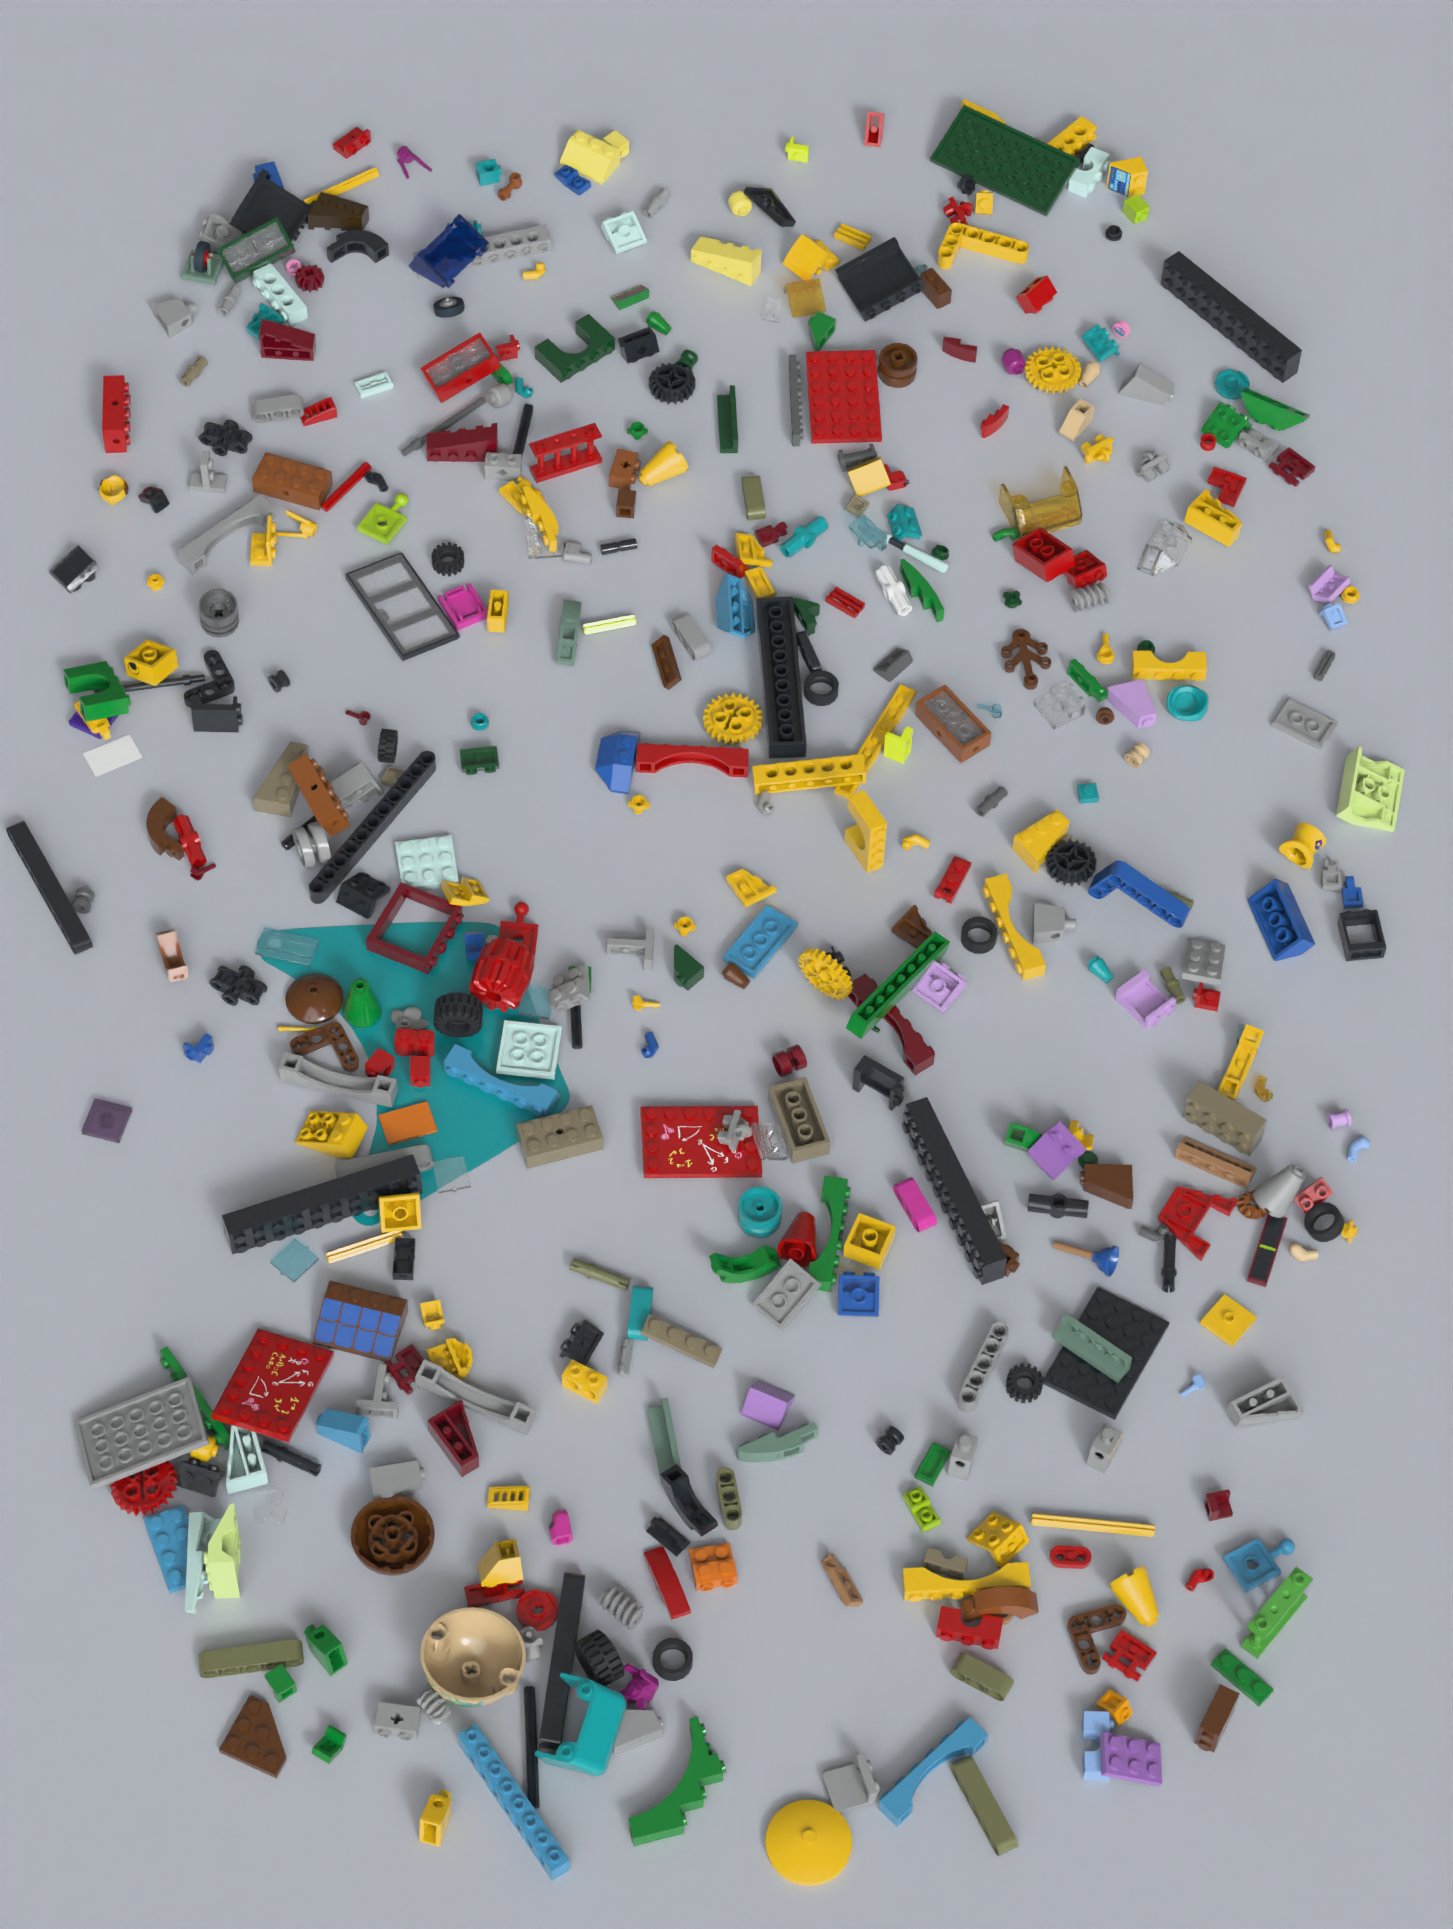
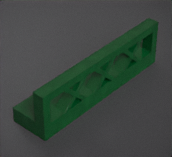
(727, 422)

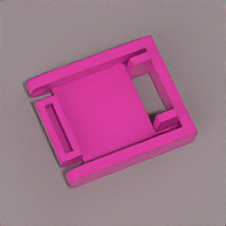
(462, 604)

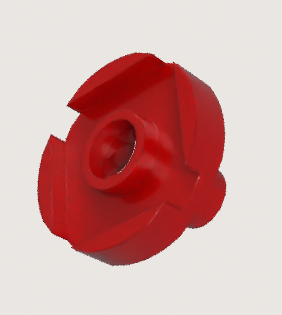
(537, 1599)

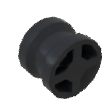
(279, 681)

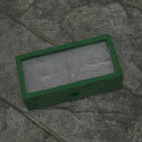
(256, 249)

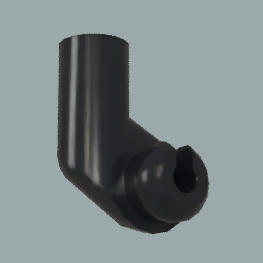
(377, 479)

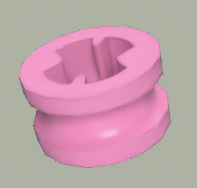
(291, 263)

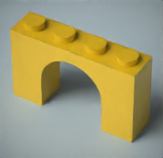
(869, 834)

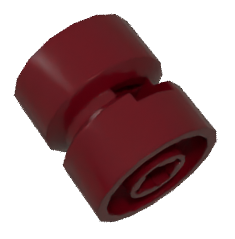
(790, 1060)

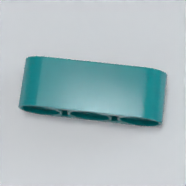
(639, 1310)

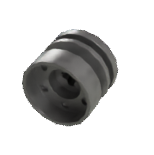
(218, 613)

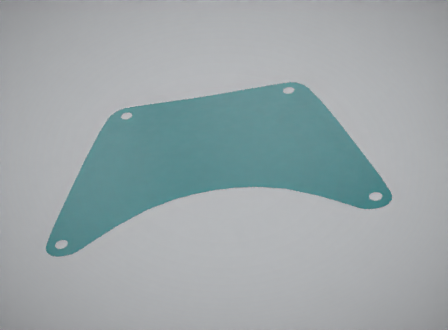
(465, 1116)

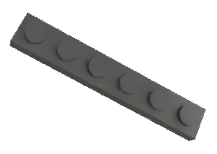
(795, 394)

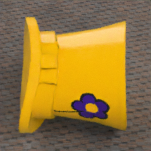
(1303, 845)

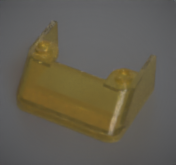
(1049, 514)

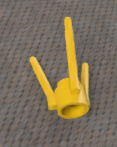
(307, 527)

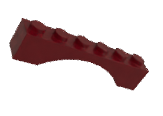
(916, 1052)

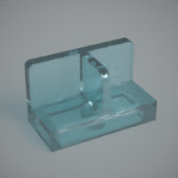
(868, 533)

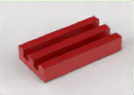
(847, 600)

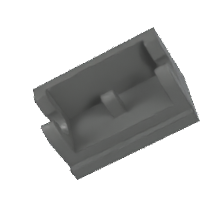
(852, 459)

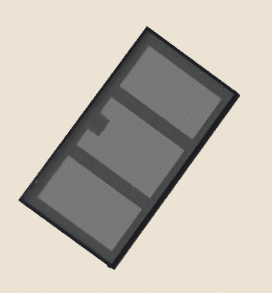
(402, 606)

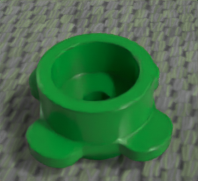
(637, 430)

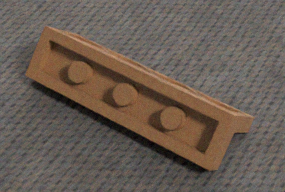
(1200, 1157)

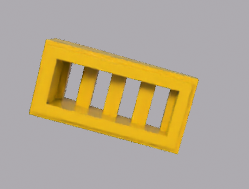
(522, 1505)

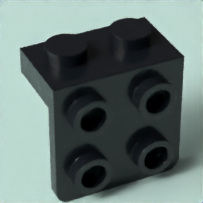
(361, 893)

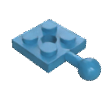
(1257, 1553)

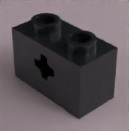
(638, 345)

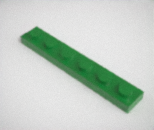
(169, 1362)

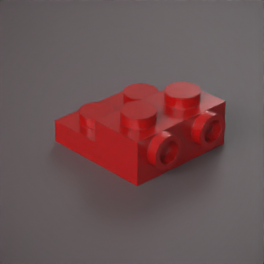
(1087, 570)

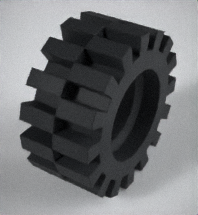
(448, 551)
(387, 745)
(1024, 1372)

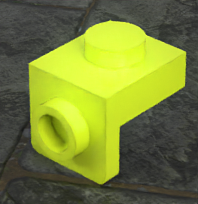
(797, 151)

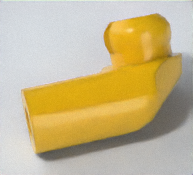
(536, 273)
(1329, 539)
(915, 839)

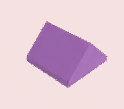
(767, 1404)

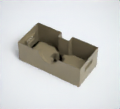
(952, 1567)

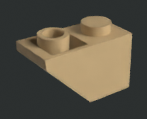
(1077, 419)

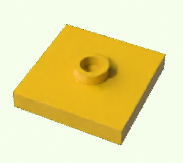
(1228, 1320)

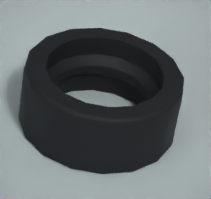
(822, 677)
(978, 947)
(1332, 1231)
(669, 1674)

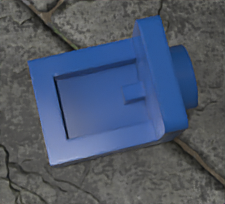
(474, 944)
(201, 1050)

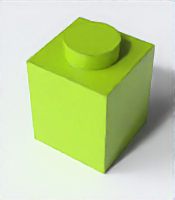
(1136, 209)

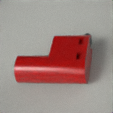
(897, 479)

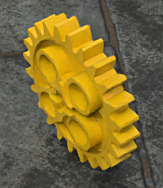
(1053, 370)
(727, 712)
(825, 973)

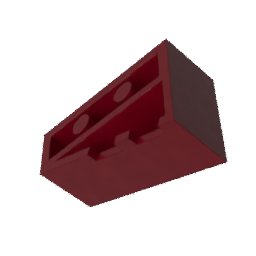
(286, 342)
(455, 1438)

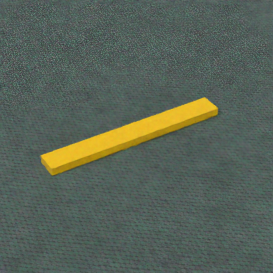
(875, 740)

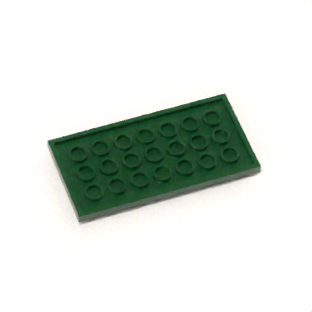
(1005, 160)

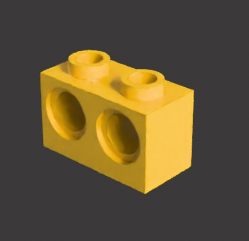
(584, 1381)

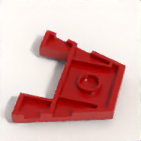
(1185, 1213)

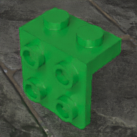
(1226, 424)

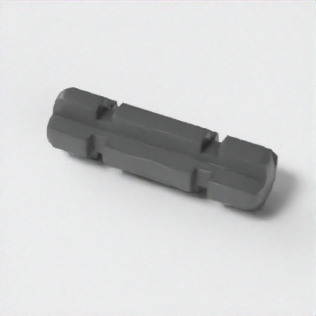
(1324, 665)

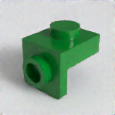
(330, 1744)

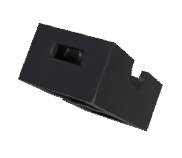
(404, 1259)

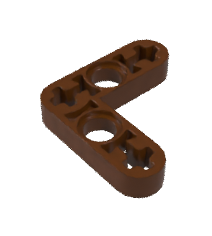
(328, 1038)
(1085, 1633)

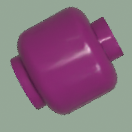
(1013, 361)

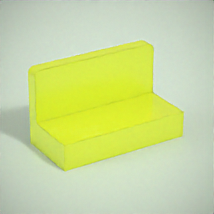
(898, 747)

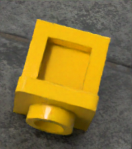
(984, 203)
(432, 1314)

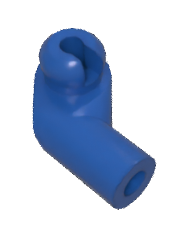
(652, 1045)

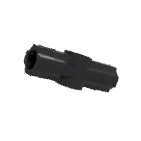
(1046, 1205)

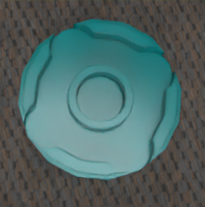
(1231, 384)

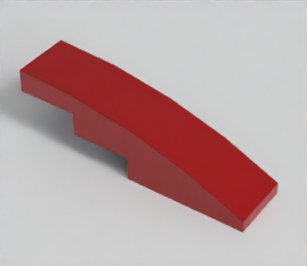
(667, 1582)

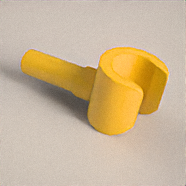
(639, 1004)

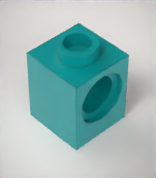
(488, 172)

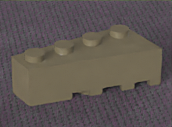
(280, 789)

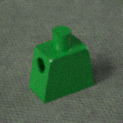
(324, 1642)

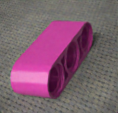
(915, 1204)

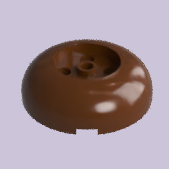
(372, 1524)

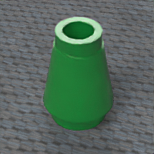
(658, 323)

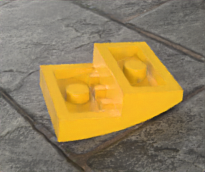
(805, 257)
(465, 893)

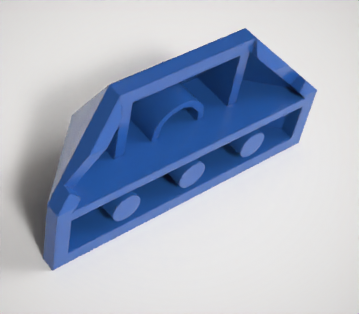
(617, 760)

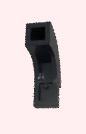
(358, 242)
(685, 1501)

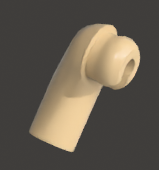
(1301, 1254)

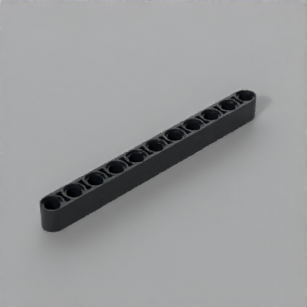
(380, 817)

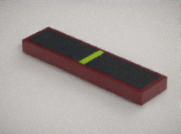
(1266, 1250)

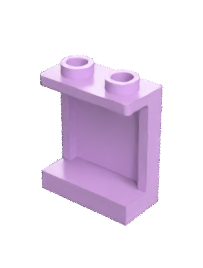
(1144, 1000)

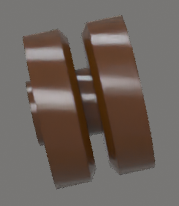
(897, 365)

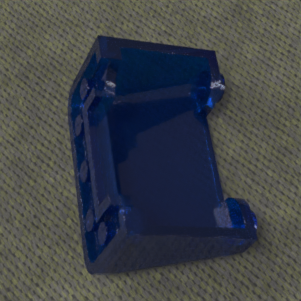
(449, 253)

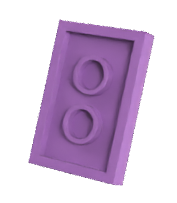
(1130, 1759)

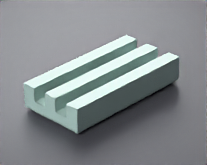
(374, 387)

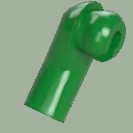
(1012, 532)

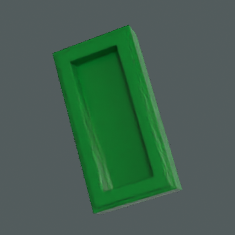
(932, 1464)

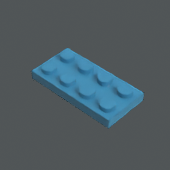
(760, 941)
(170, 1542)

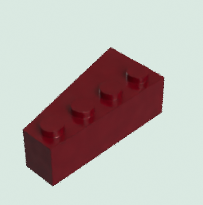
(463, 444)

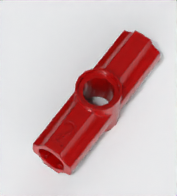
(189, 840)

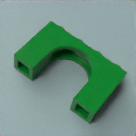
(101, 677)

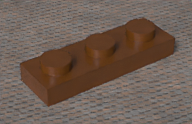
(666, 662)

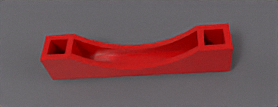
(656, 757)

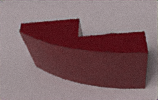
(960, 351)

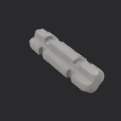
(625, 1357)

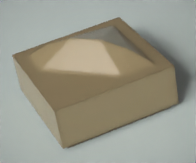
(856, 506)
(391, 776)

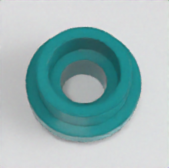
(479, 722)

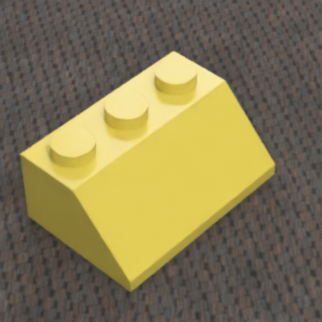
(590, 156)

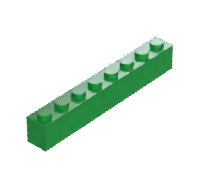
(897, 985)

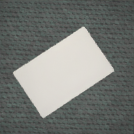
(112, 755)

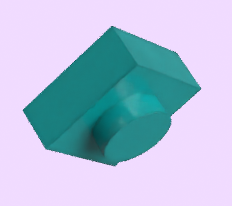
(1087, 793)

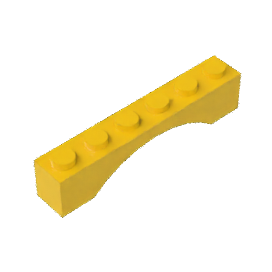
(1027, 957)
(923, 1584)

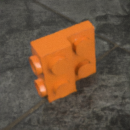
(713, 1567)

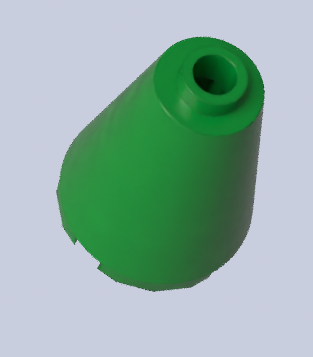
(361, 1005)

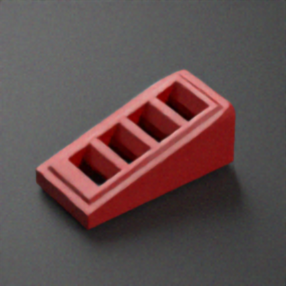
(325, 405)

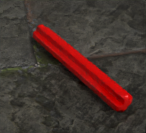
(344, 488)

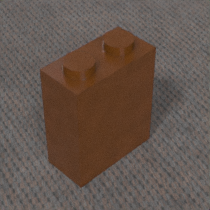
(1216, 1718)

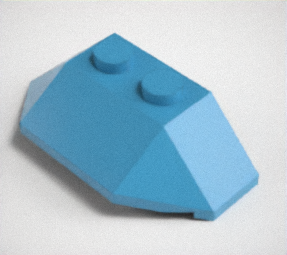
(734, 608)

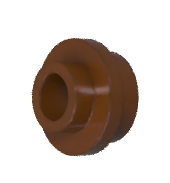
(1105, 716)

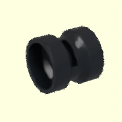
(890, 1440)

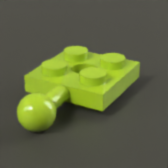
(379, 514)

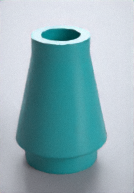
(1100, 969)

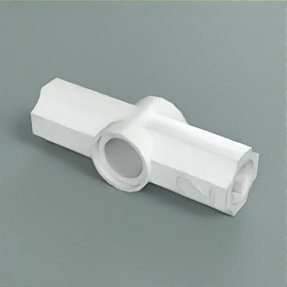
(894, 590)

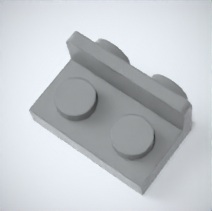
(1258, 444)

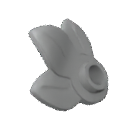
(408, 1019)

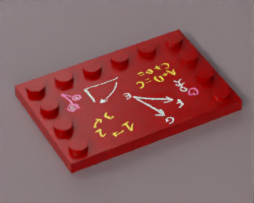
(686, 1143)
(273, 1385)

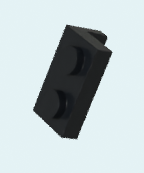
(199, 1477)

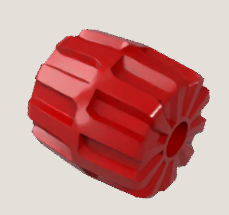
(502, 974)

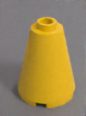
(663, 465)
(1137, 1595)

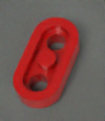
(1070, 1556)

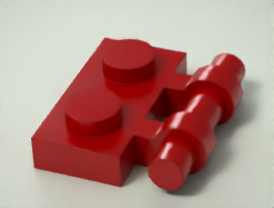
(1134, 1651)

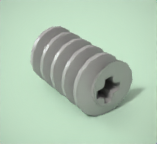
(1089, 595)
(621, 1607)

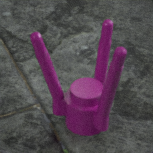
(406, 156)

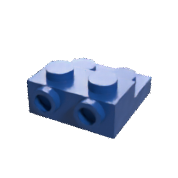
(858, 1294)

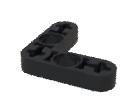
(218, 681)

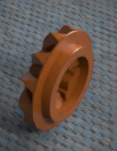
(1248, 1210)

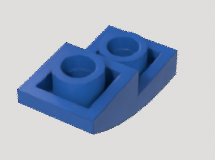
(570, 178)

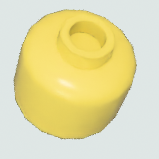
(739, 203)

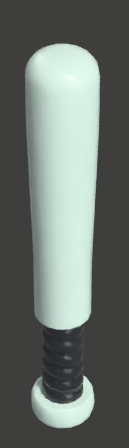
(925, 558)

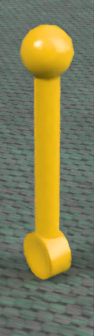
(283, 1028)

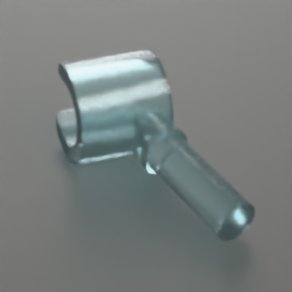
(995, 710)

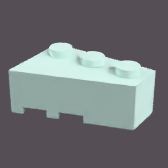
(245, 1461)

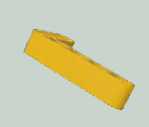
(980, 241)

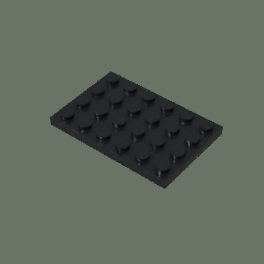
(1125, 1327)

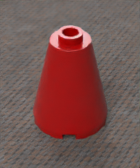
(799, 1240)

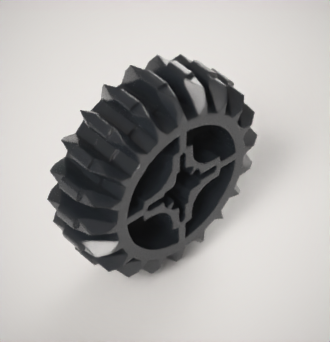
(672, 383)
(1080, 868)

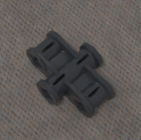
(225, 437)
(238, 985)

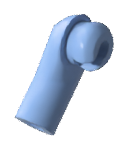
(1360, 1142)

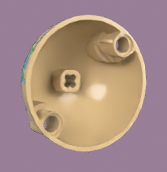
(479, 1657)

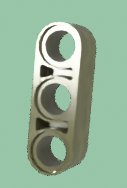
(753, 497)
(728, 1489)
(982, 1676)

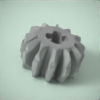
(433, 1706)

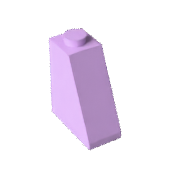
(1133, 702)

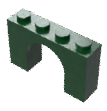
(565, 365)

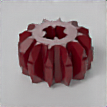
(309, 278)

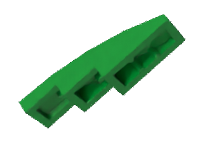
(919, 586)

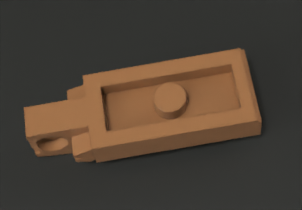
(842, 1581)

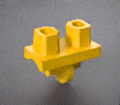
(1099, 451)

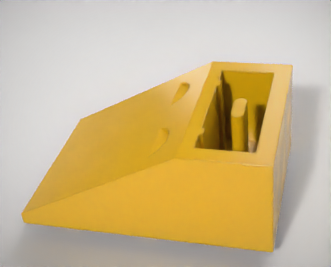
(332, 1133)

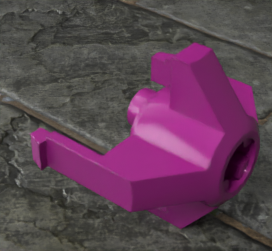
(640, 1688)

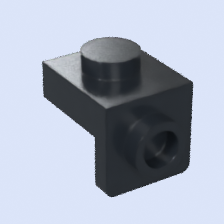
(154, 497)

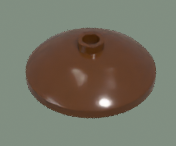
(316, 1006)

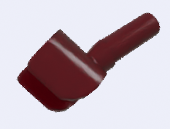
(364, 714)
(198, 873)

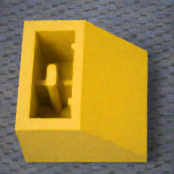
(500, 1564)

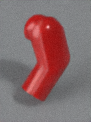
(1199, 1576)

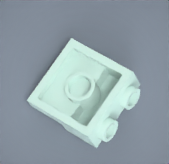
(623, 232)

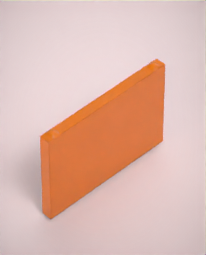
(407, 1123)

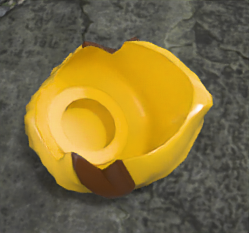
(113, 489)

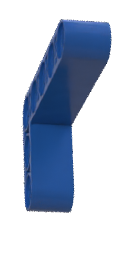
(1141, 889)

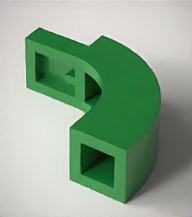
(747, 1267)

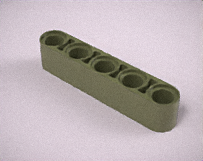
(250, 1658)
(984, 1805)

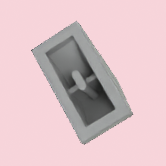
(994, 1216)

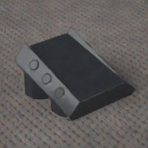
(74, 569)

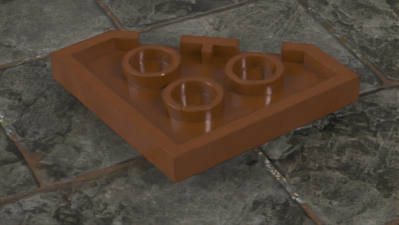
(255, 1739)

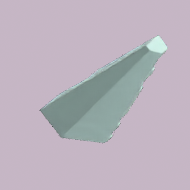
(200, 1531)

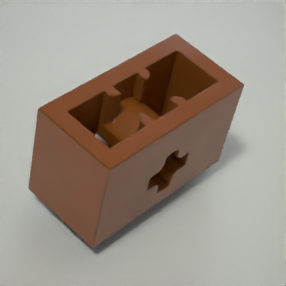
(624, 469)

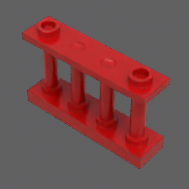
(567, 463)

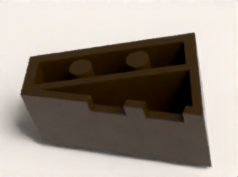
(337, 212)

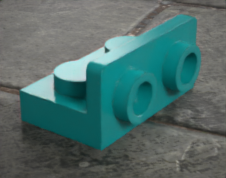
(1099, 343)

